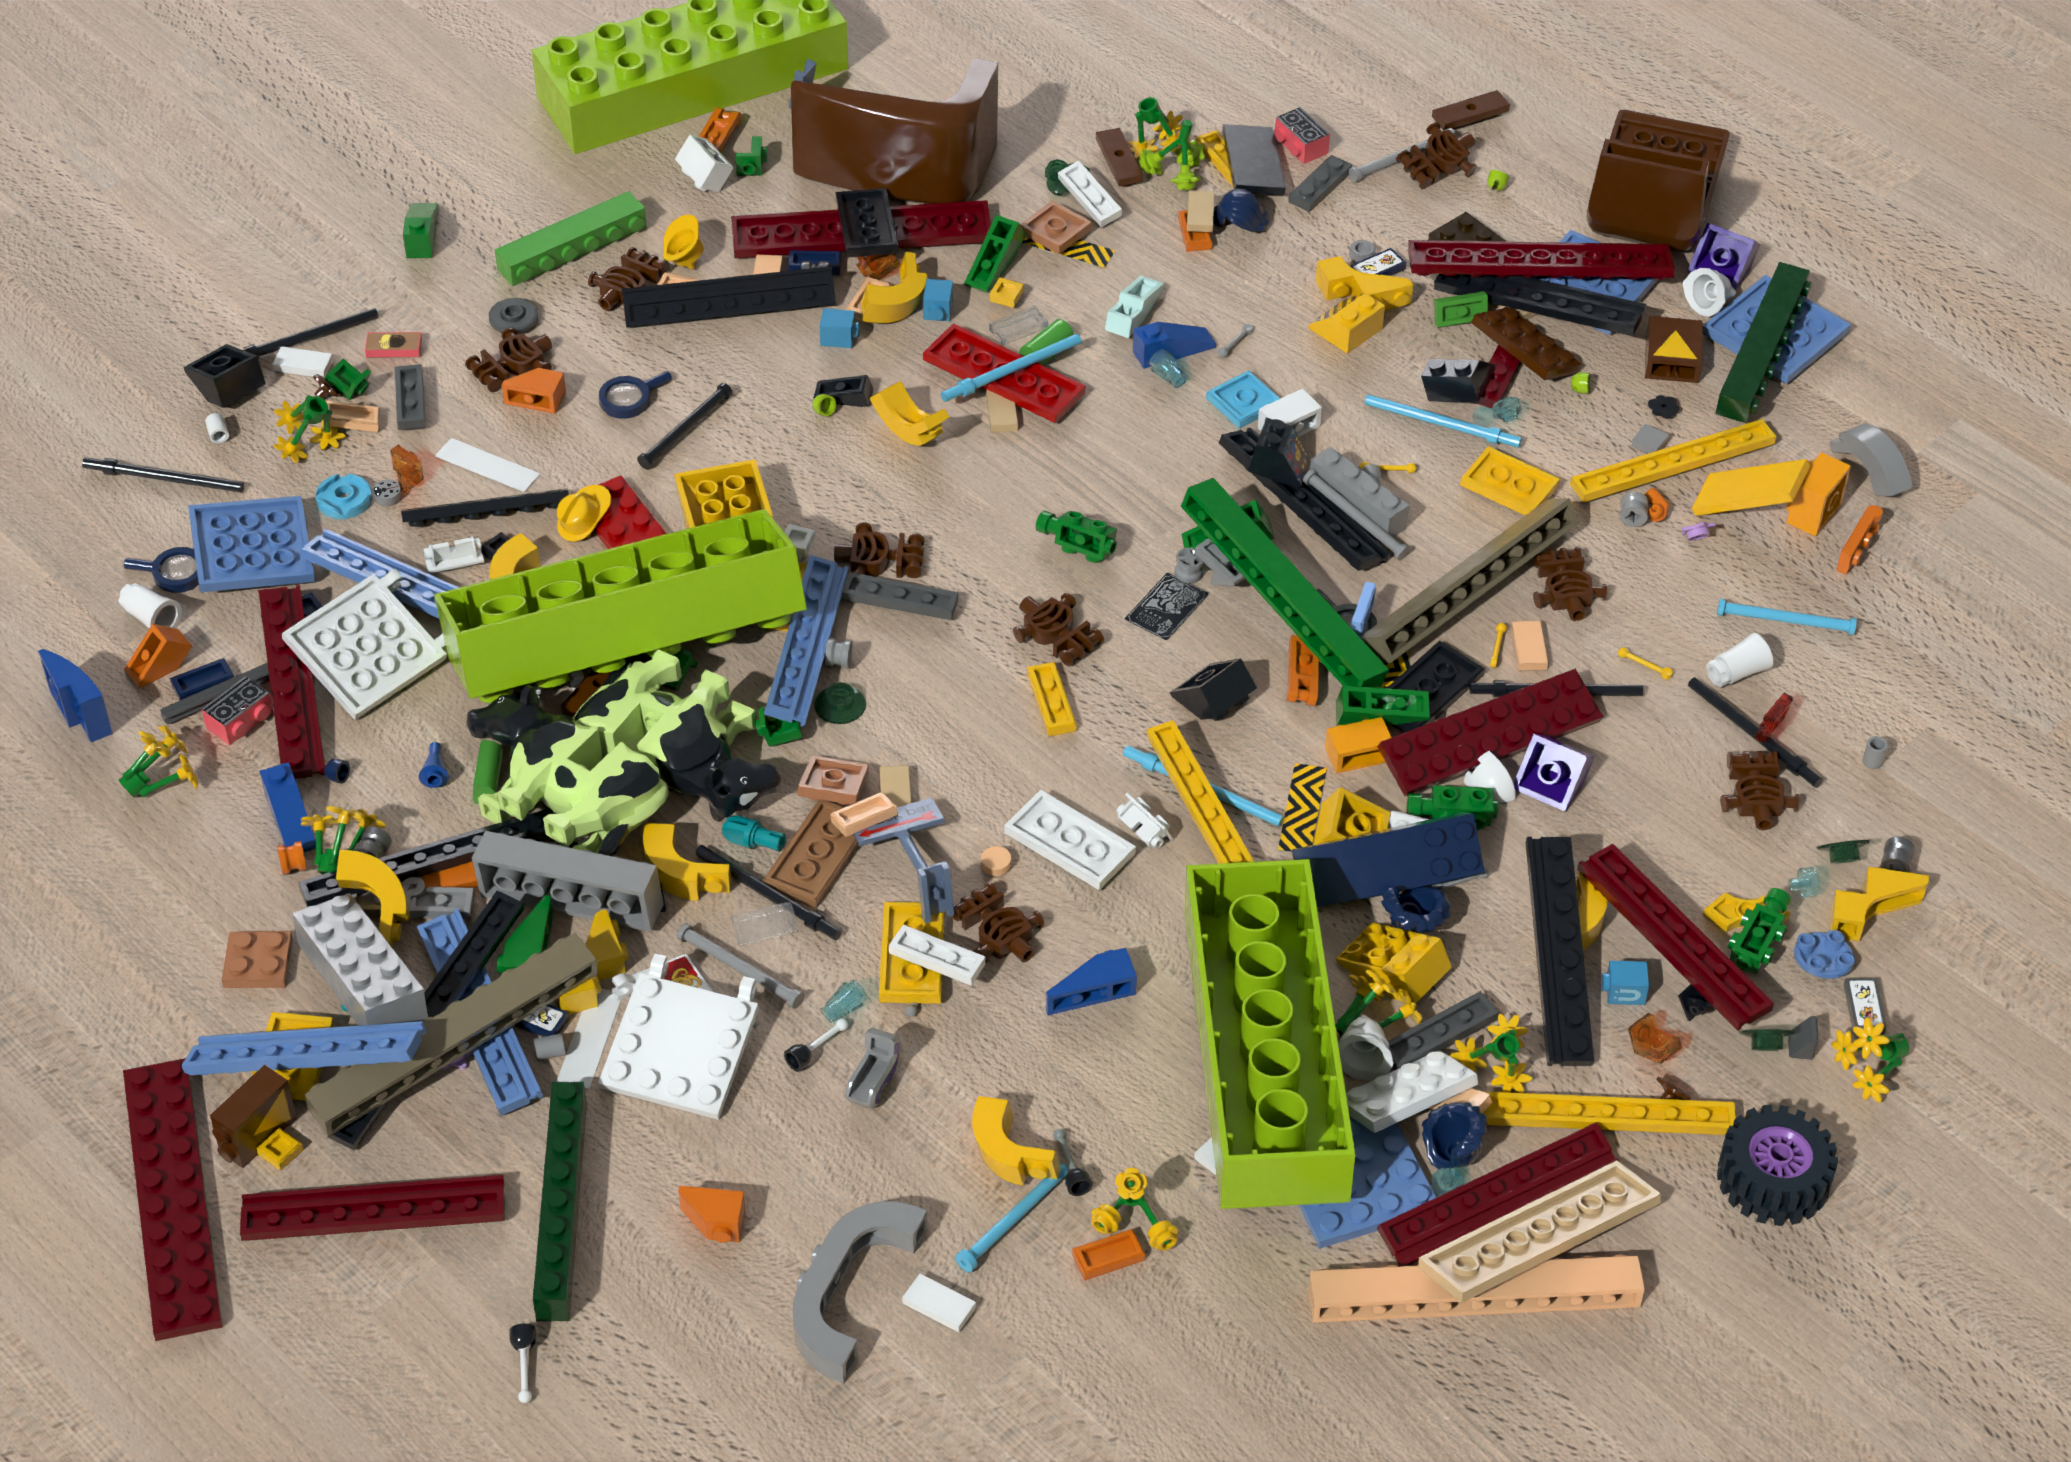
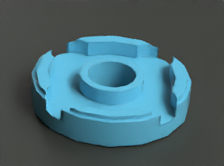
(347, 507)

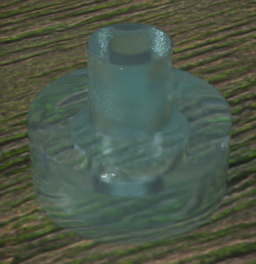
(1806, 882)
(1445, 1181)

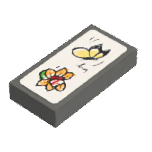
(1864, 1002)

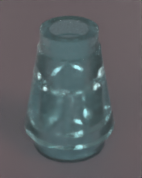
(1166, 367)
(844, 1001)

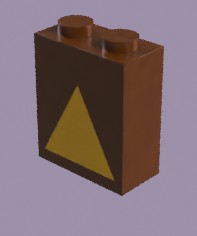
(1673, 349)
(252, 1115)

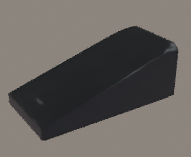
(847, 390)

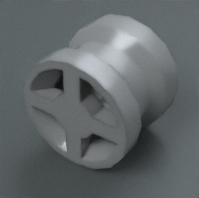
(1634, 509)
(1188, 566)
(838, 653)

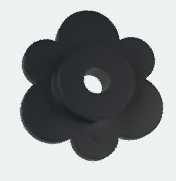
(1663, 406)

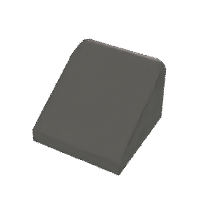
(1805, 1039)

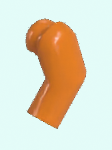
(1659, 505)

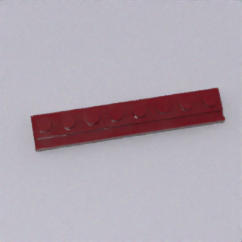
(291, 685)
(1676, 937)
(1495, 1194)
(372, 1207)

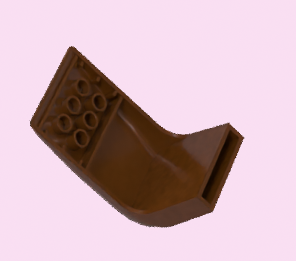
(898, 143)
(1656, 180)

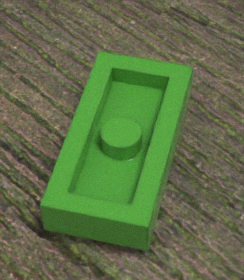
(1459, 308)

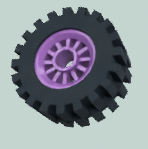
(1774, 1187)

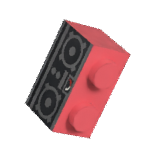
(1302, 135)
(237, 710)

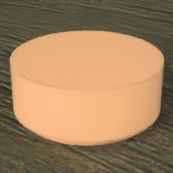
(996, 861)

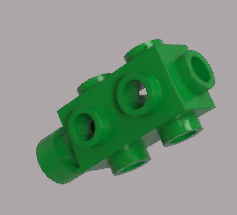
(1079, 534)
(1453, 800)
(1751, 946)

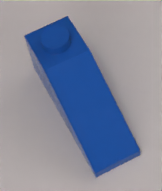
(1173, 338)
(287, 806)
(1098, 980)

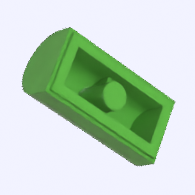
(1051, 334)
(487, 769)

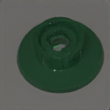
(840, 703)
(1844, 851)
(1766, 1038)

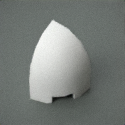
(1493, 775)

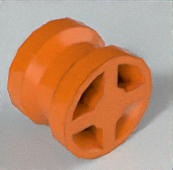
(291, 857)

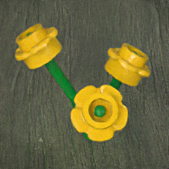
(1131, 1191)

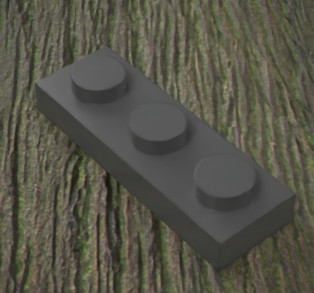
(1320, 183)
(410, 397)

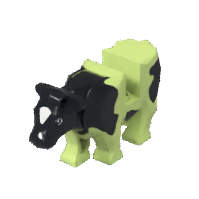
(679, 733)
(565, 769)

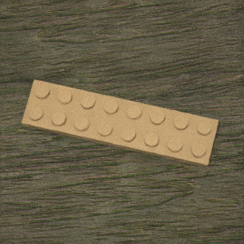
(1539, 1231)

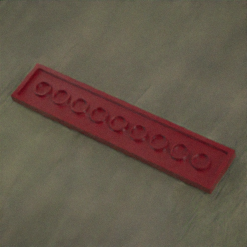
(822, 231)
(1540, 259)
(171, 1201)

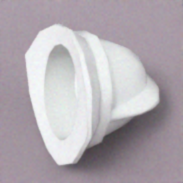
(1707, 291)
(1365, 1050)

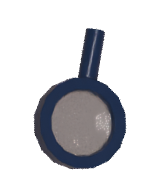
(628, 395)
(171, 570)

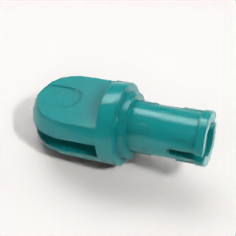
(751, 833)

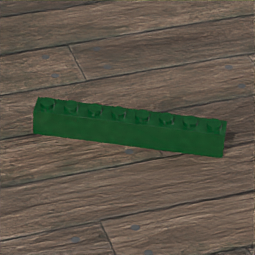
(1763, 343)
(560, 1202)

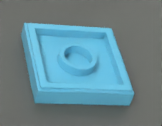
(1241, 398)

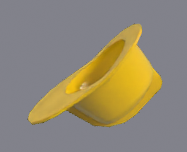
(683, 242)
(582, 511)

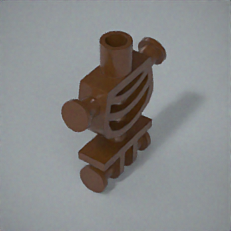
(1447, 156)
(632, 273)
(523, 357)
(866, 561)
(1566, 582)
(1046, 626)
(1757, 789)
(1006, 926)

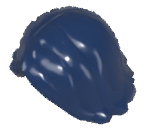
(1242, 210)
(1416, 908)
(1454, 1135)

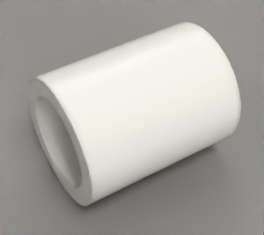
(217, 428)

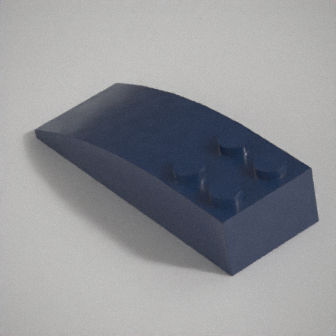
(1395, 857)

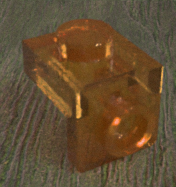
(877, 265)
(407, 467)
(1652, 1042)

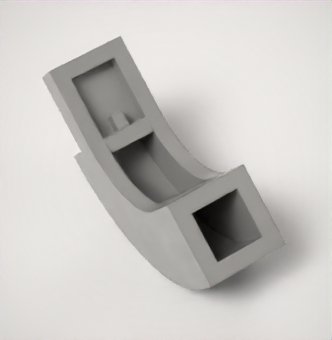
(1879, 455)

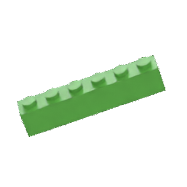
(570, 238)

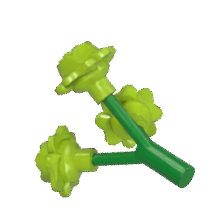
(1188, 155)

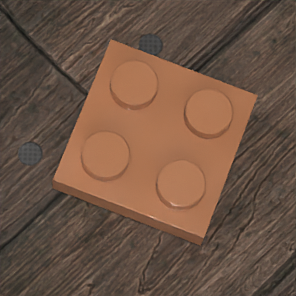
(1056, 227)
(833, 780)
(257, 959)

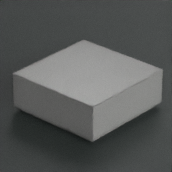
(1650, 439)

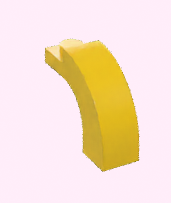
(895, 302)
(905, 417)
(514, 557)
(369, 873)
(677, 874)
(1591, 910)
(1009, 1161)

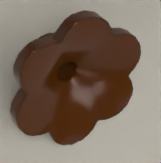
(325, 388)
(1671, 1090)

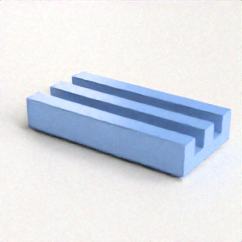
(1363, 608)

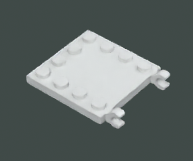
(365, 645)
(679, 1043)

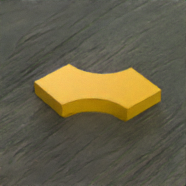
(1728, 911)

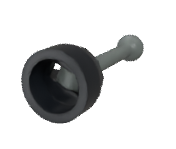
(1077, 1179)

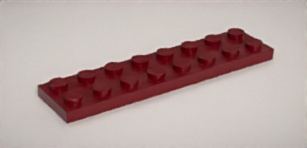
(1499, 726)

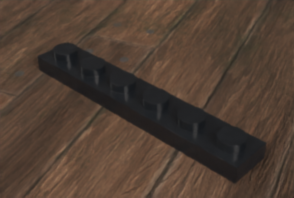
(473, 508)

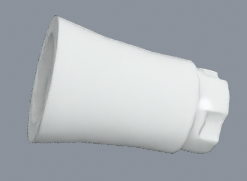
(149, 606)
(1740, 661)

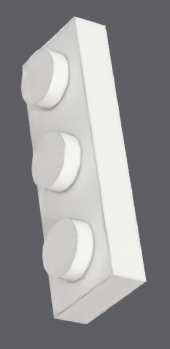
(1090, 194)
(937, 955)

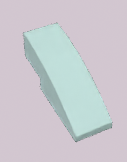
(1133, 306)

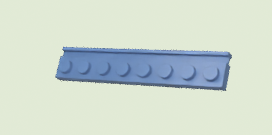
(360, 562)
(806, 642)
(305, 1048)
(501, 1057)

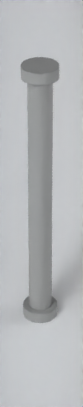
(1357, 172)
(1312, 478)
(687, 934)

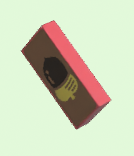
(393, 344)

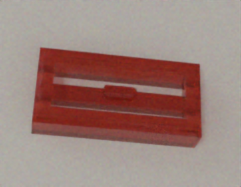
(1774, 717)

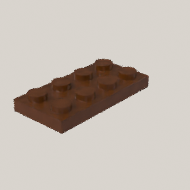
(1526, 343)

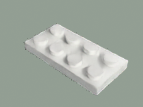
(1070, 839)
(1409, 1090)

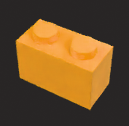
(1356, 744)

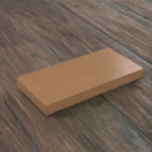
(812, 857)

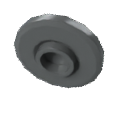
(513, 313)

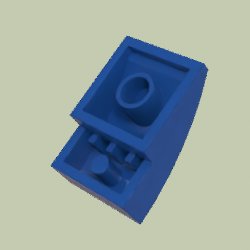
(76, 695)

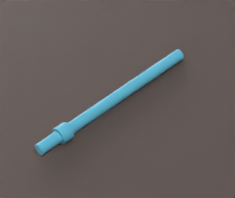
(968, 386)
(1492, 434)
(1152, 763)

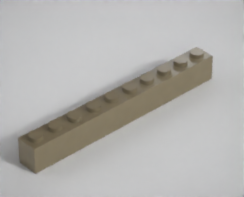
(1470, 579)
(455, 1033)

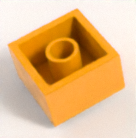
(1819, 494)

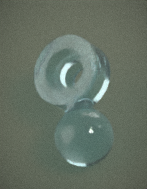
(1504, 409)

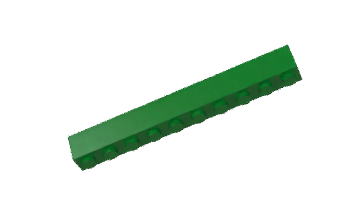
(1283, 586)

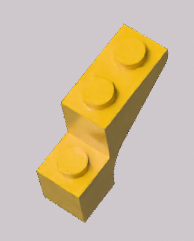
(1339, 280)
(1881, 893)
(610, 962)

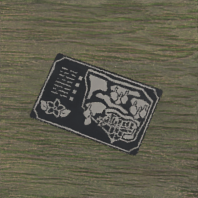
(1166, 606)

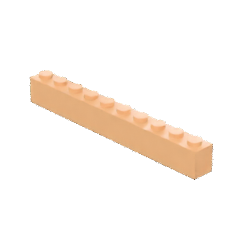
(1410, 1293)

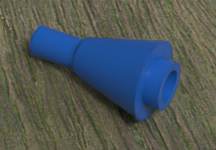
(434, 771)

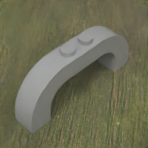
(861, 1228)

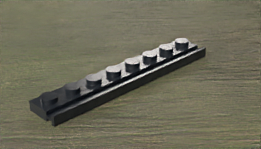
(728, 296)
(1550, 300)
(1313, 508)
(1559, 952)

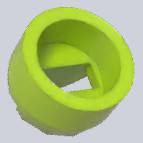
(1498, 179)
(1581, 382)
(824, 405)

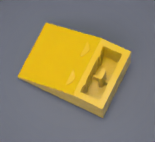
(1401, 957)

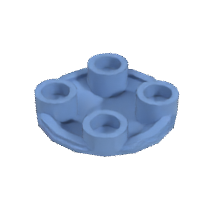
(1824, 954)

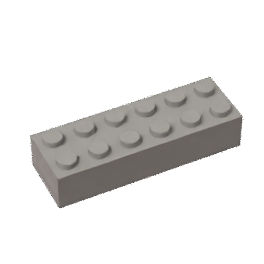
(574, 879)
(359, 963)

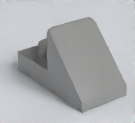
(1223, 570)

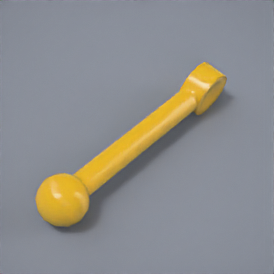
(1410, 467)
(1500, 628)
(1666, 673)

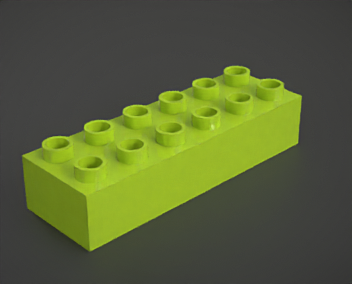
(682, 64)
(620, 604)
(1267, 1035)

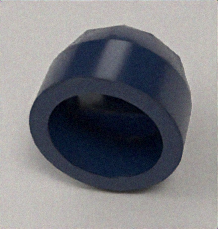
(337, 770)

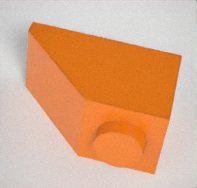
(535, 390)
(157, 655)
(714, 1211)

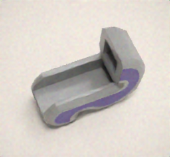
(874, 1069)

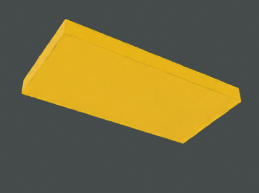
(1751, 487)
(899, 978)

